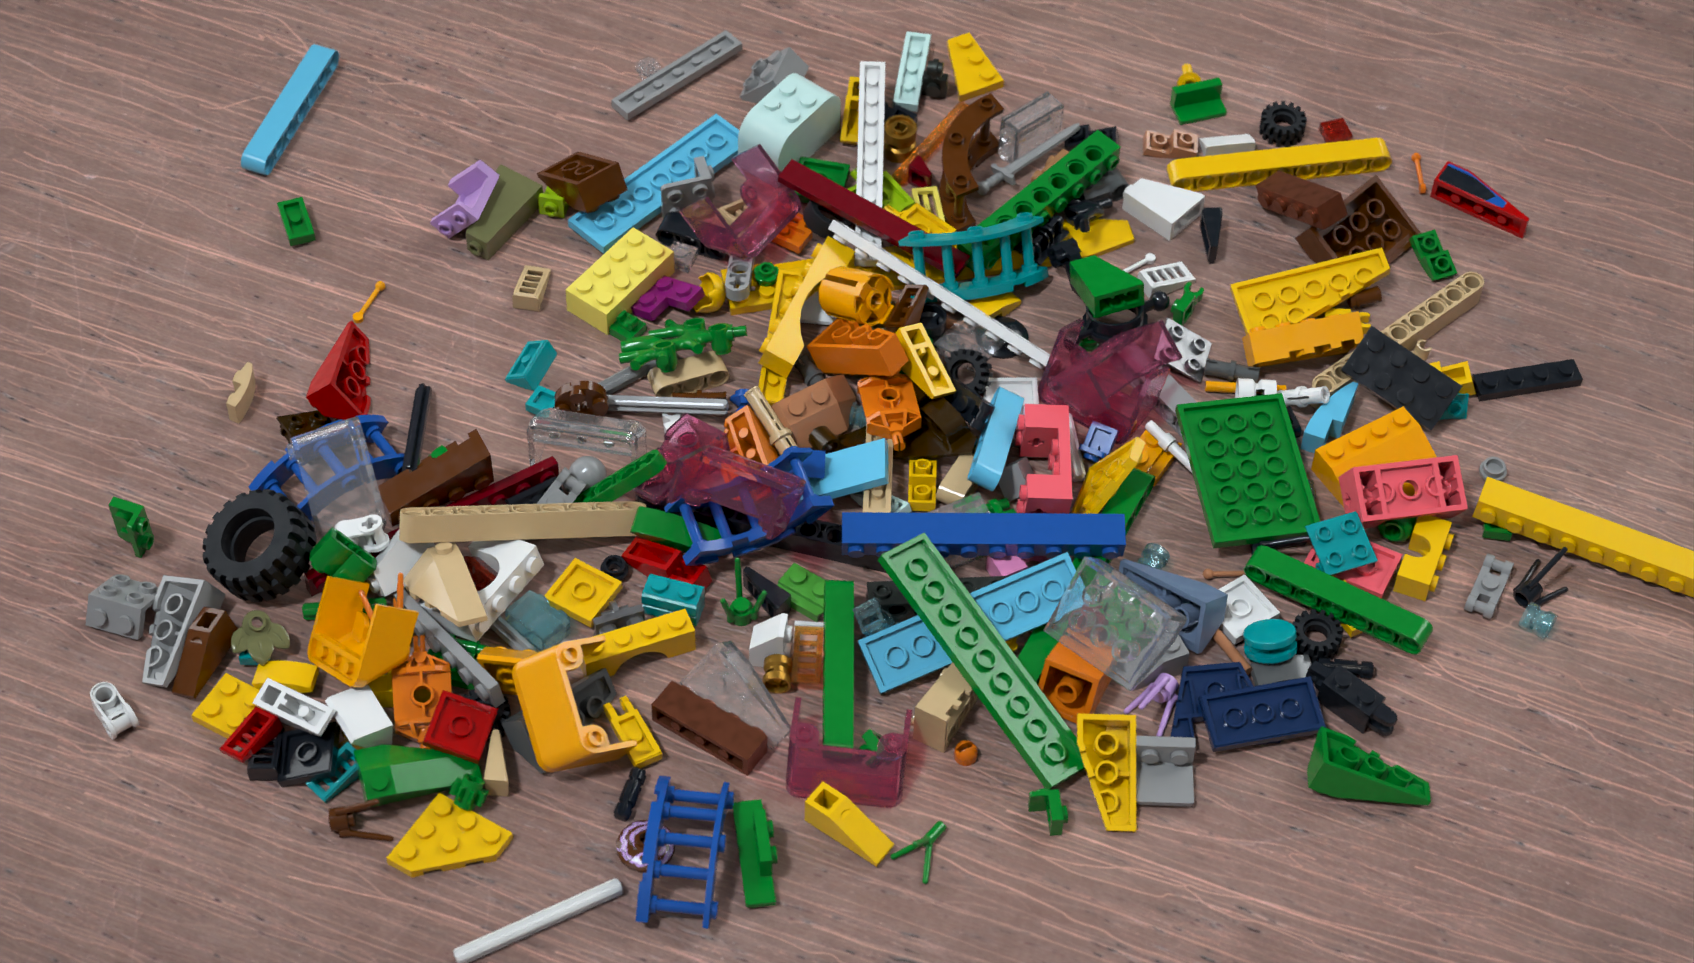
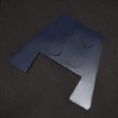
(1201, 681)

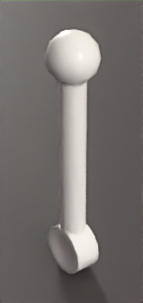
(1149, 259)

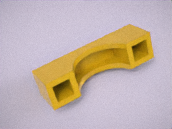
(665, 634)

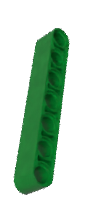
(1339, 598)
(838, 664)

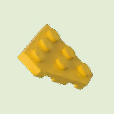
(1106, 477)
(448, 840)

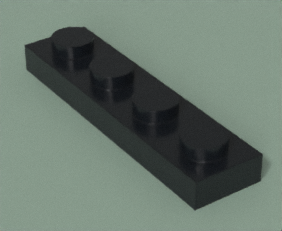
(1526, 380)

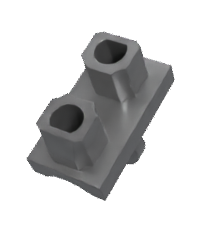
(618, 617)

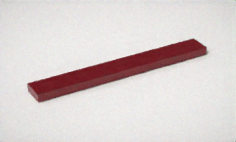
(862, 212)

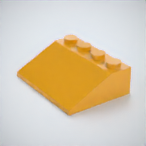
(1382, 441)

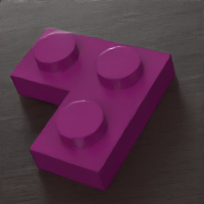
(665, 293)

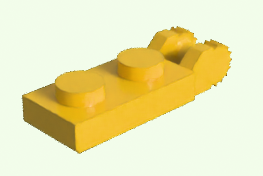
(632, 727)

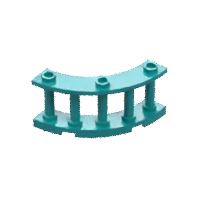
(981, 285)

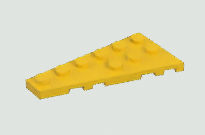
(1306, 290)

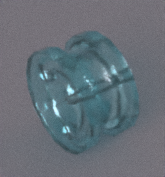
(857, 415)

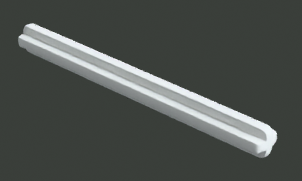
(538, 921)

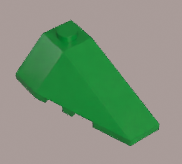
(1351, 773)

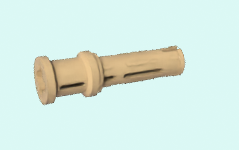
(779, 436)

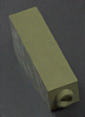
(506, 210)

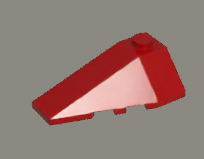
(342, 380)

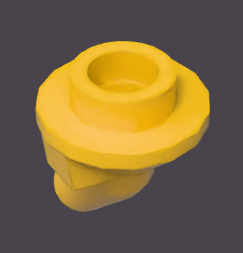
(1188, 76)

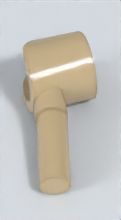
(1420, 352)

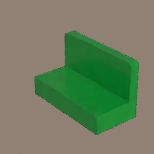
(1198, 101)

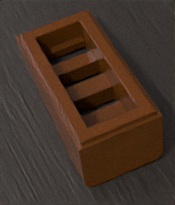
(904, 315)

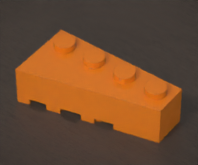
(857, 350)

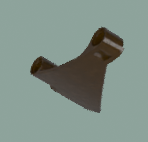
(941, 433)

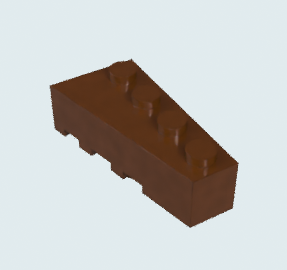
(439, 479)

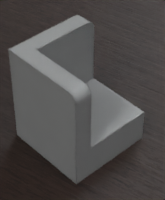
(1013, 476)

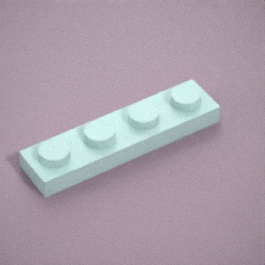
(911, 70)

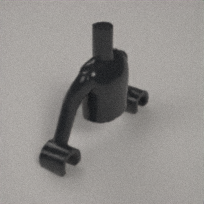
(1082, 212)

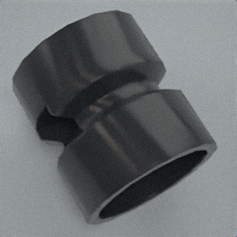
(934, 321)

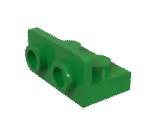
(132, 524)

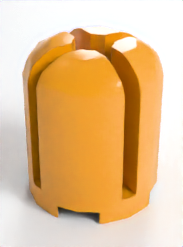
(856, 295)

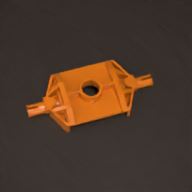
(893, 417)
(417, 673)

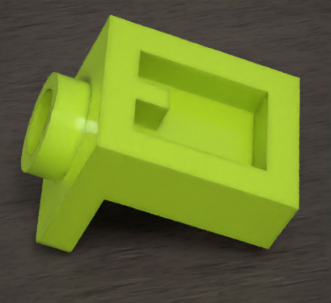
(552, 204)

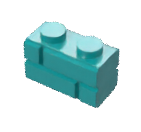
(668, 595)

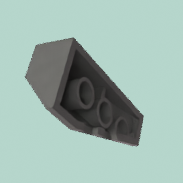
(589, 696)

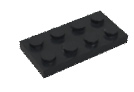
(1401, 378)

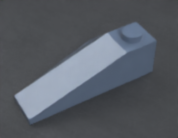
(1194, 599)

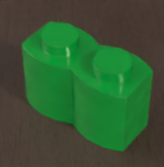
(341, 557)

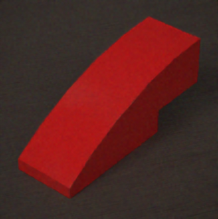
(665, 562)

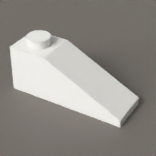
(294, 708)

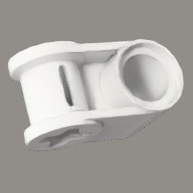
(364, 534)
(115, 713)

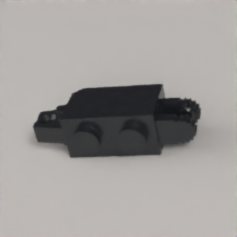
(1352, 699)

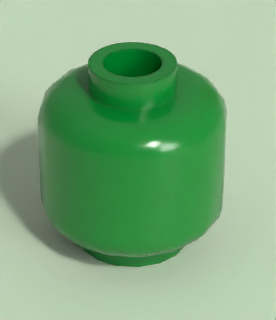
(1398, 529)

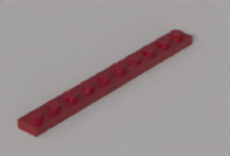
(492, 495)

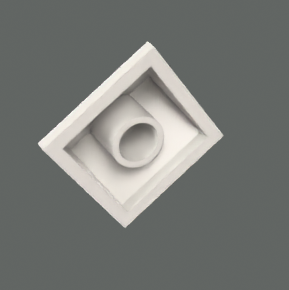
(361, 717)

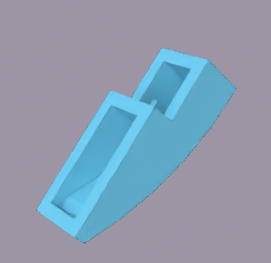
(1329, 418)

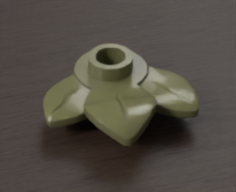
(261, 640)

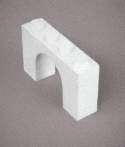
(516, 566)

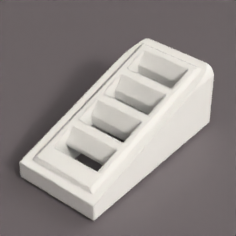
(1153, 274)

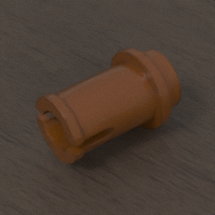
(1365, 297)

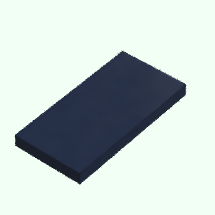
(1261, 714)

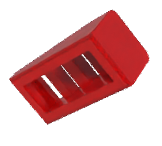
(257, 717)

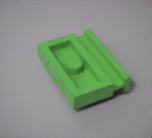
(805, 591)

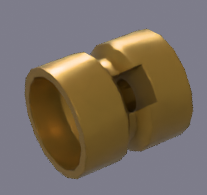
(899, 138)

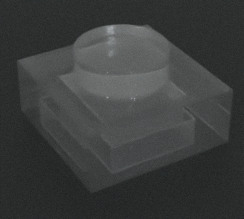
(684, 256)

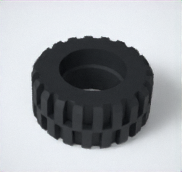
(239, 526)

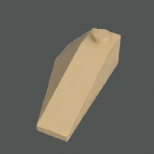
(446, 584)

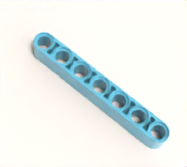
(290, 110)

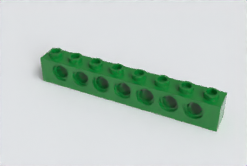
(1051, 191)

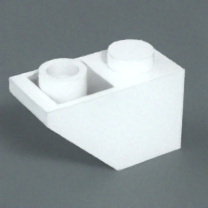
(770, 638)

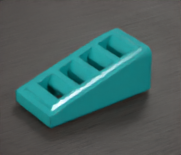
(343, 781)

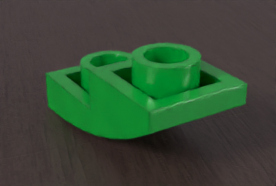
(1431, 255)

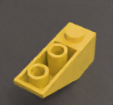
(846, 823)

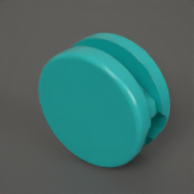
(1270, 641)

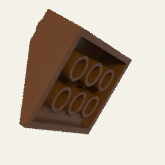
(1371, 223)

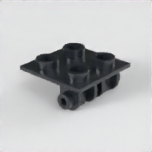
(1044, 238)

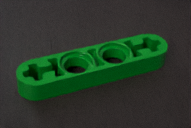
(624, 479)

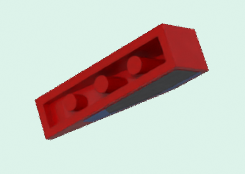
(1474, 197)

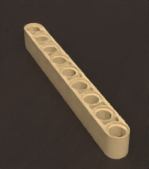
(1416, 325)
(517, 521)

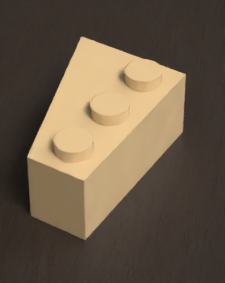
(943, 709)

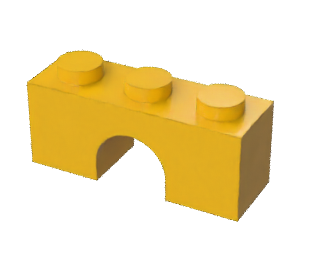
(1417, 574)

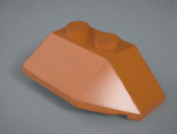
(749, 437)

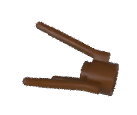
(344, 817)

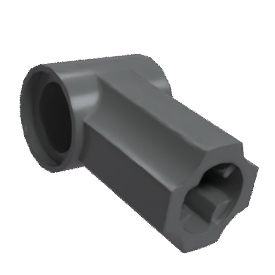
(1110, 186)

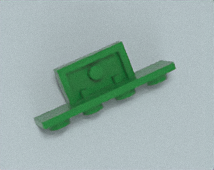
(755, 852)

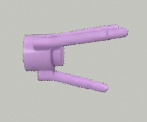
(1160, 691)

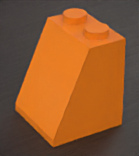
(1072, 683)

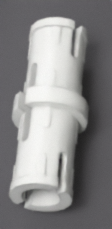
(1311, 396)

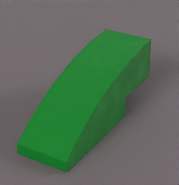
(668, 529)

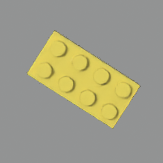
(619, 279)

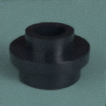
(615, 562)

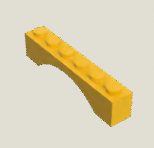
(787, 343)

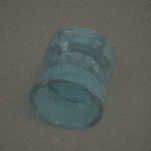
(1154, 556)
(1538, 620)

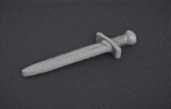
(1006, 173)

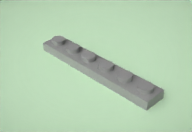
(676, 75)
(440, 641)

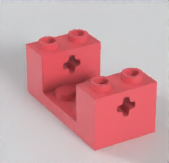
(1045, 433)
(1379, 494)

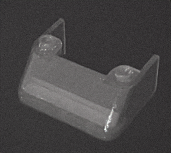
(586, 433)

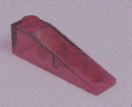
(680, 439)

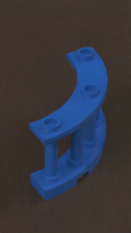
(384, 467)
(707, 552)
(658, 837)

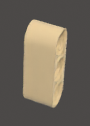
(692, 374)
(955, 483)

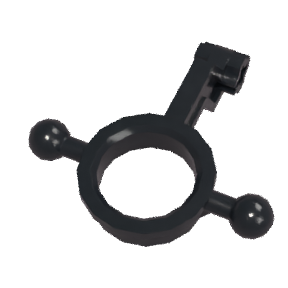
(1067, 251)

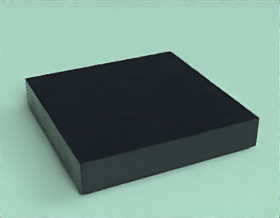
(308, 756)

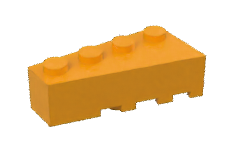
(1303, 340)

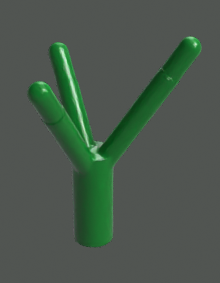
(927, 841)

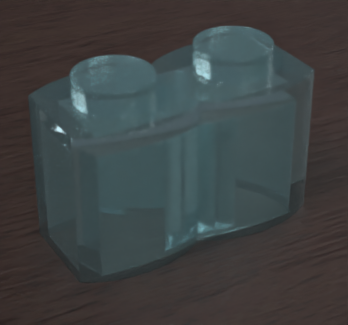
(538, 620)

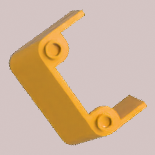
(350, 644)
(552, 713)

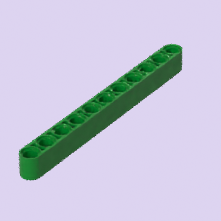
(1127, 501)

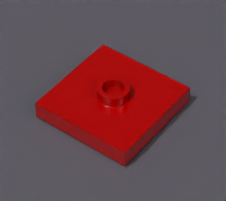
(460, 726)

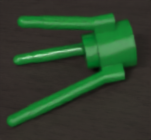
(741, 609)

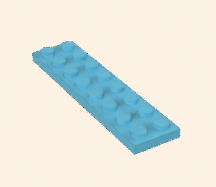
(642, 201)
(1011, 605)

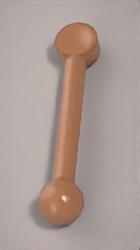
(1208, 573)

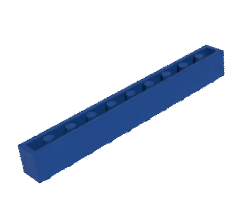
(987, 533)

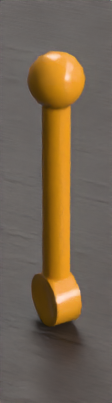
(358, 316)

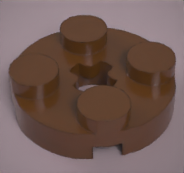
(572, 397)

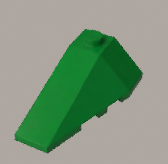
(407, 772)

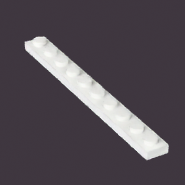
(870, 144)
(950, 301)

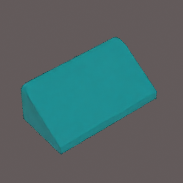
(532, 364)

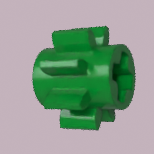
(469, 792)

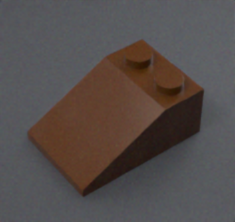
(585, 181)

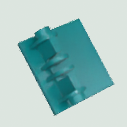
(1341, 544)

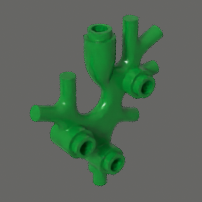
(687, 336)

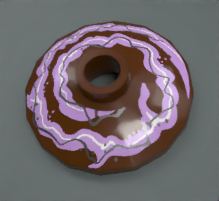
(630, 848)

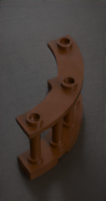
(961, 153)

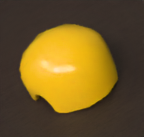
(714, 293)

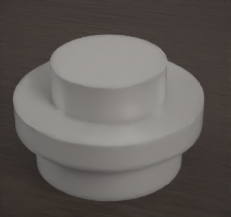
(1493, 468)

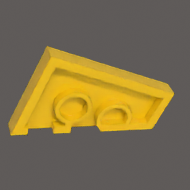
(972, 68)

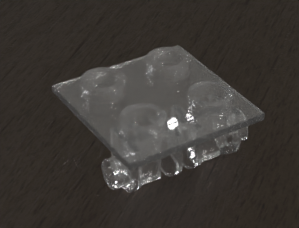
(966, 336)

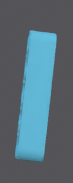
(995, 440)

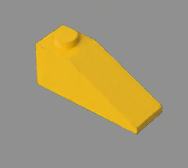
(924, 363)

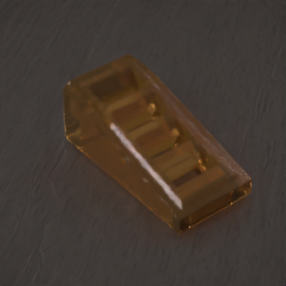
(812, 679)

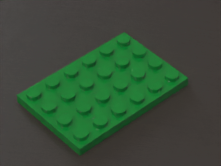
(1247, 469)

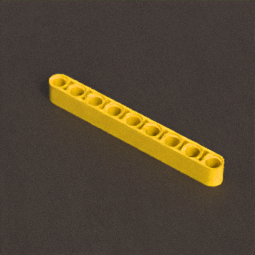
(1300, 161)

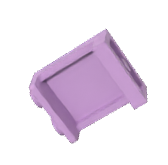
(474, 189)

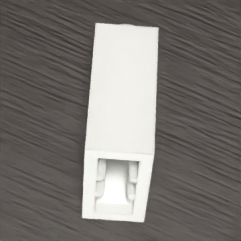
(1162, 206)
(392, 560)

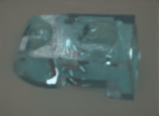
(872, 617)

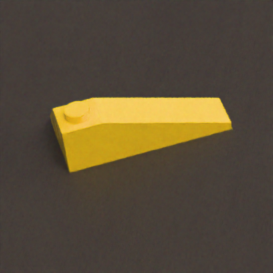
(1109, 759)

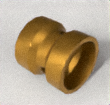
(777, 671)

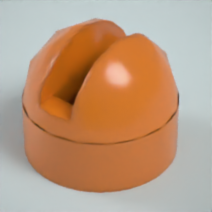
(968, 754)

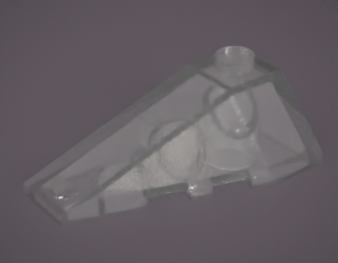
(736, 688)

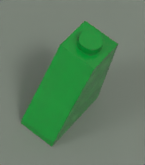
(1104, 286)

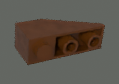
(203, 650)

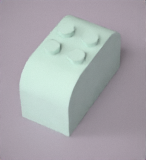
(791, 121)

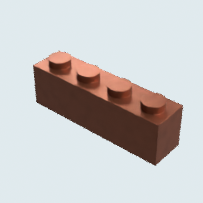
(1301, 200)
(710, 727)

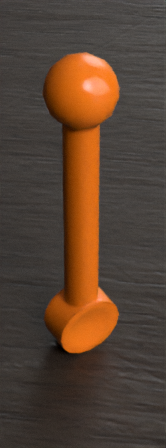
(1416, 157)

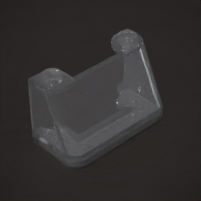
(336, 474)

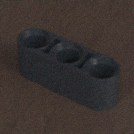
(677, 229)

